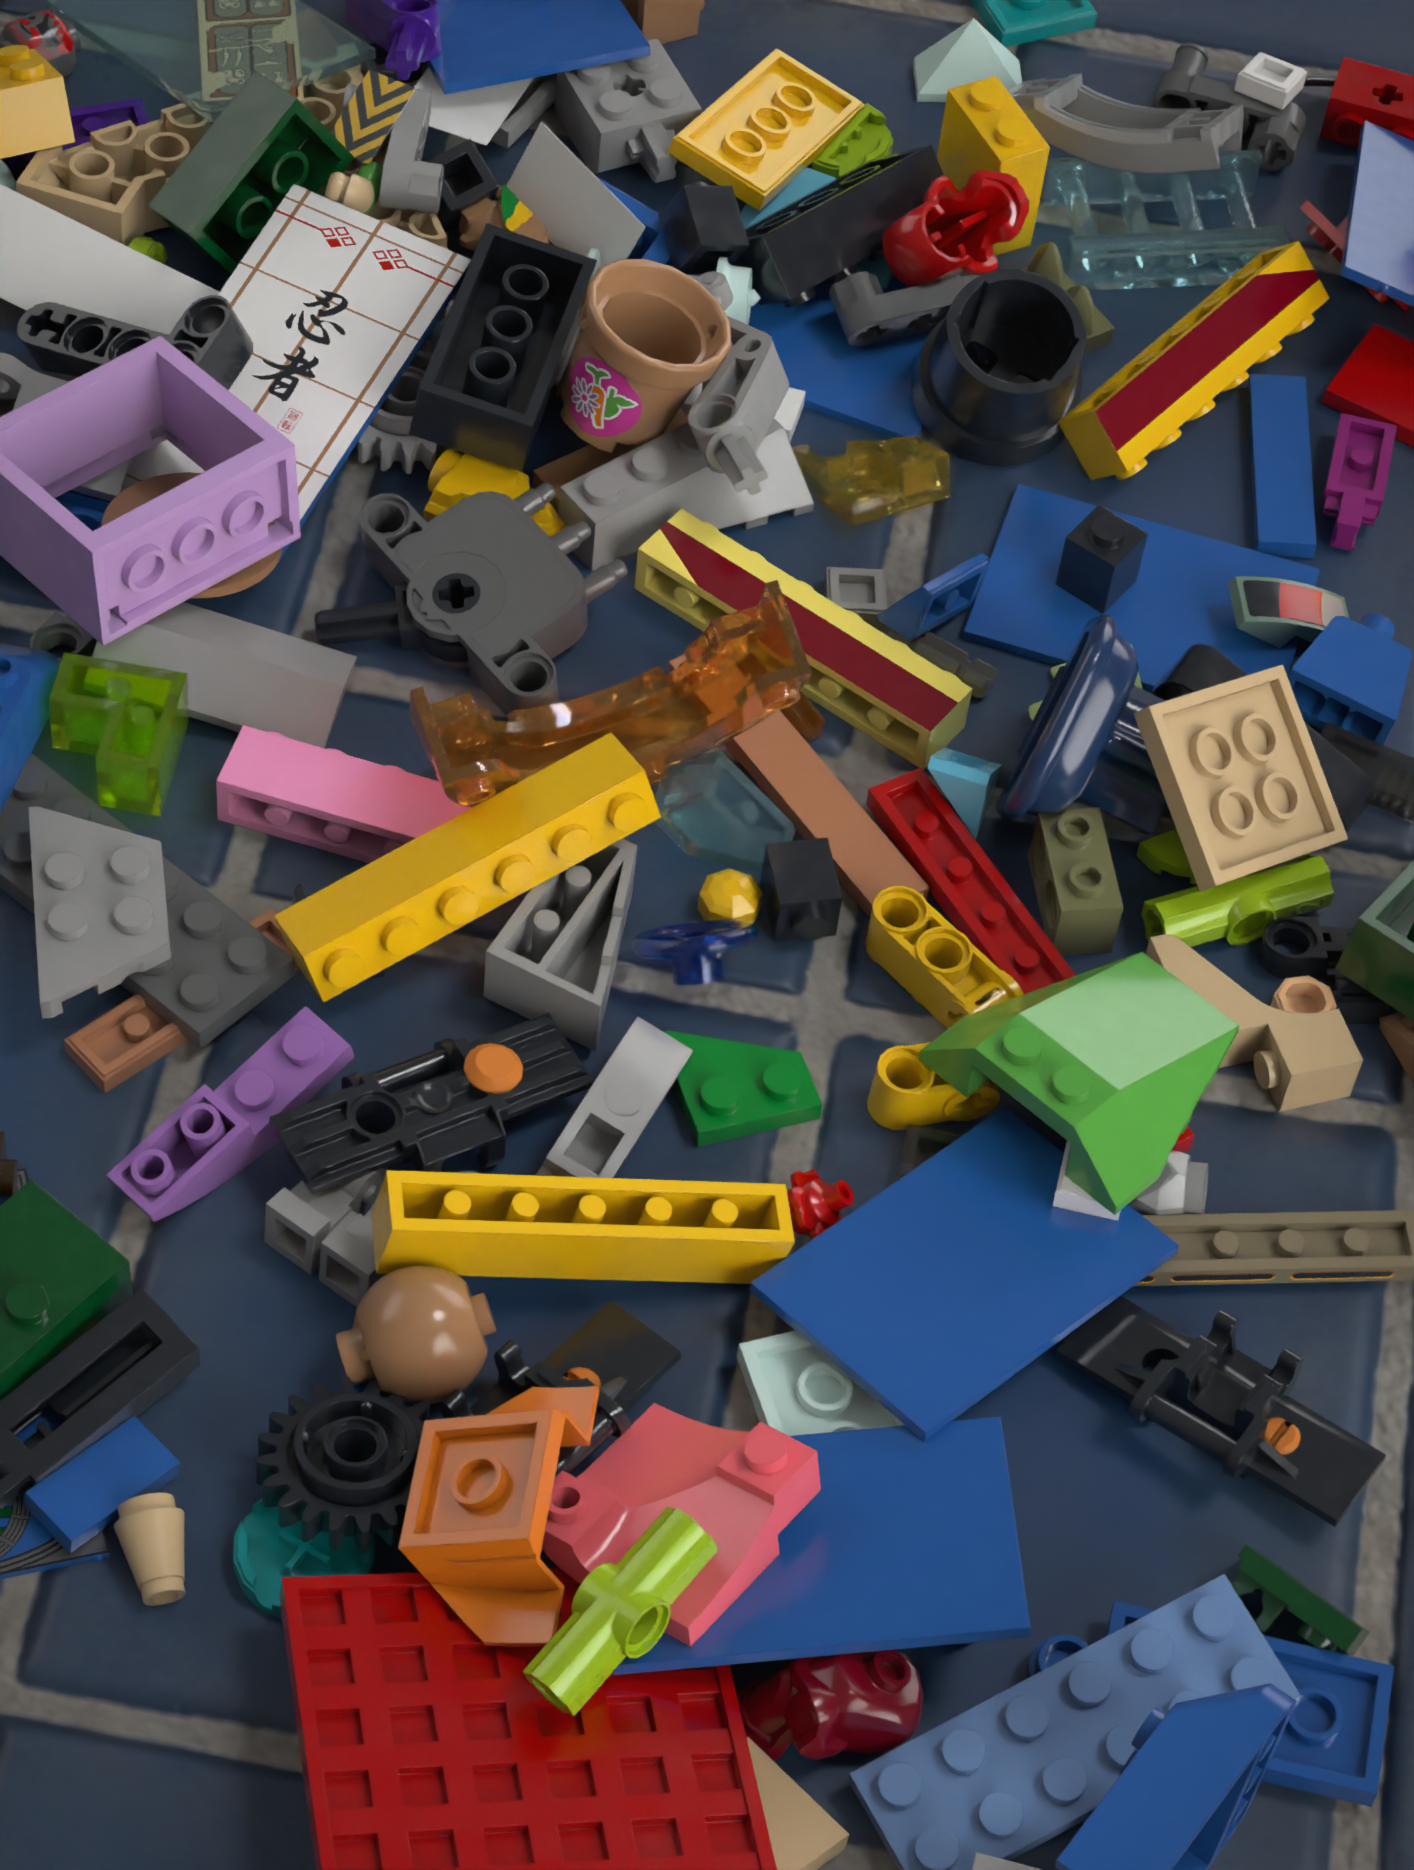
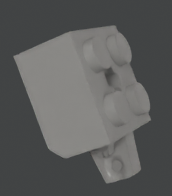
(626, 112)

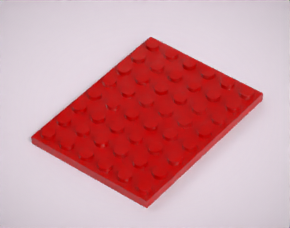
(451, 1760)

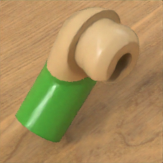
(357, 191)

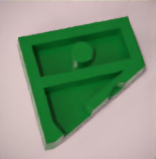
(742, 1089)

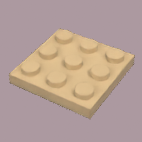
(1240, 776)

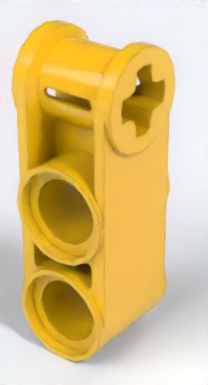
(933, 957)

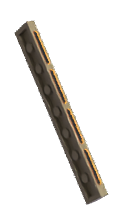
(1286, 1247)

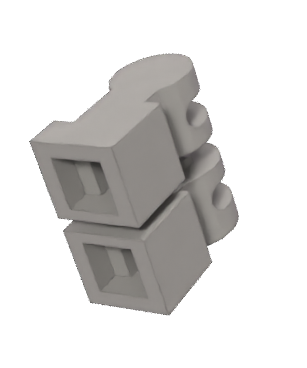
(328, 1232)

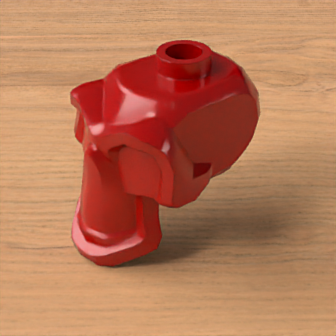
(955, 228)

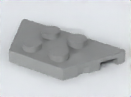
(94, 905)

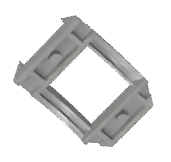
(1125, 133)

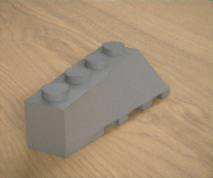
(651, 483)

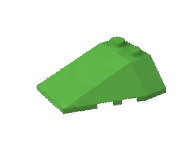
(1102, 1062)

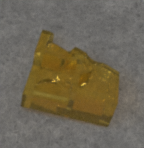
(877, 477)

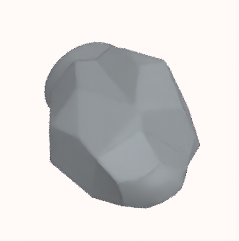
(1178, 1189)

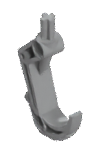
(737, 399)

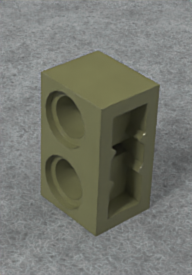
(1075, 881)

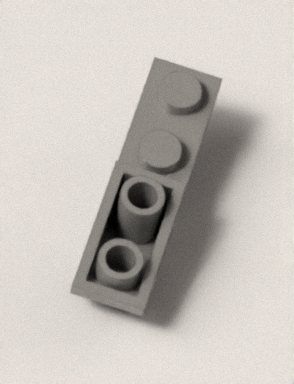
(618, 1105)

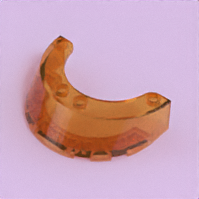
(730, 682)

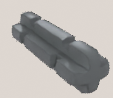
(953, 659)

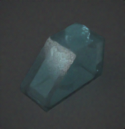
(719, 813)

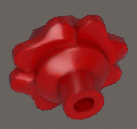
(816, 1203)

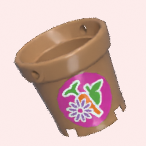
(639, 352)

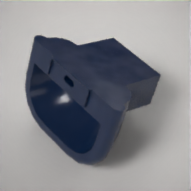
(1088, 739)

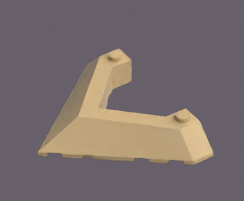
(126, 165)

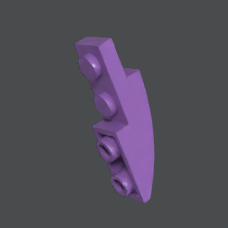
(229, 1128)

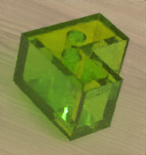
(128, 719)

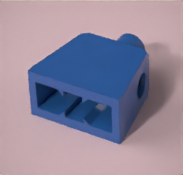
(1353, 677)

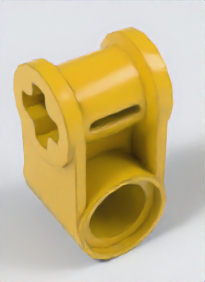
(913, 1094)

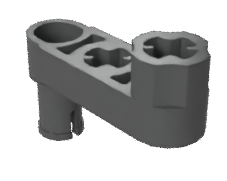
(1264, 126)
(876, 316)

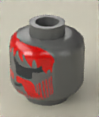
(48, 36)

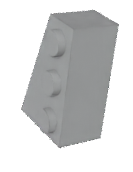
(565, 944)

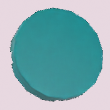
(269, 1552)

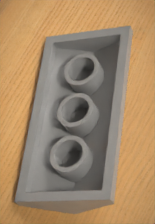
(242, 671)

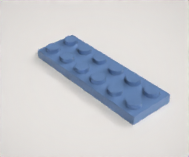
(1060, 1738)

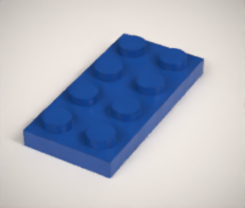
(1335, 1728)

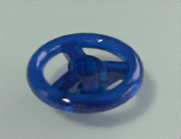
(695, 947)

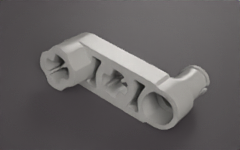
(406, 179)

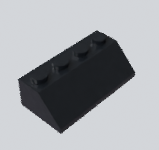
(835, 226)

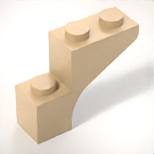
(1294, 1054)

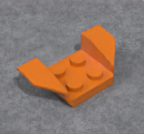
(484, 1510)

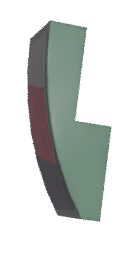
(1282, 608)

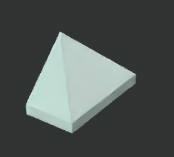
(963, 58)

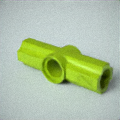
(1242, 906)
(620, 1610)

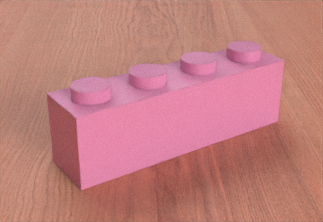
(326, 797)

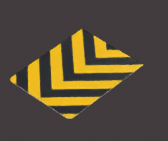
(371, 114)

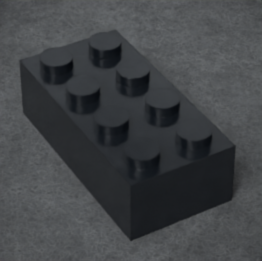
(502, 347)

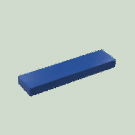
(1281, 466)

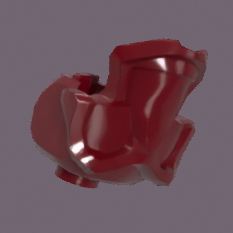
(834, 1704)

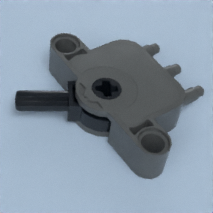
(477, 590)

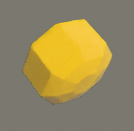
(729, 896)

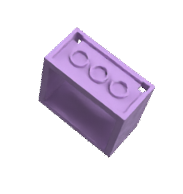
(171, 542)

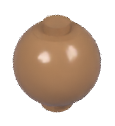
(418, 1335)

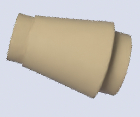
(153, 1544)

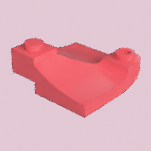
(727, 1480)

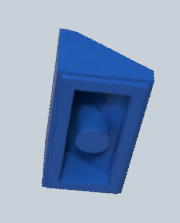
(936, 599)

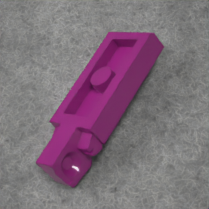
(1357, 476)

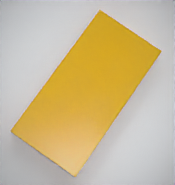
(765, 129)

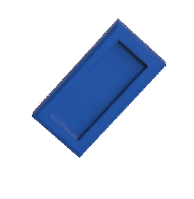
(88, 1489)

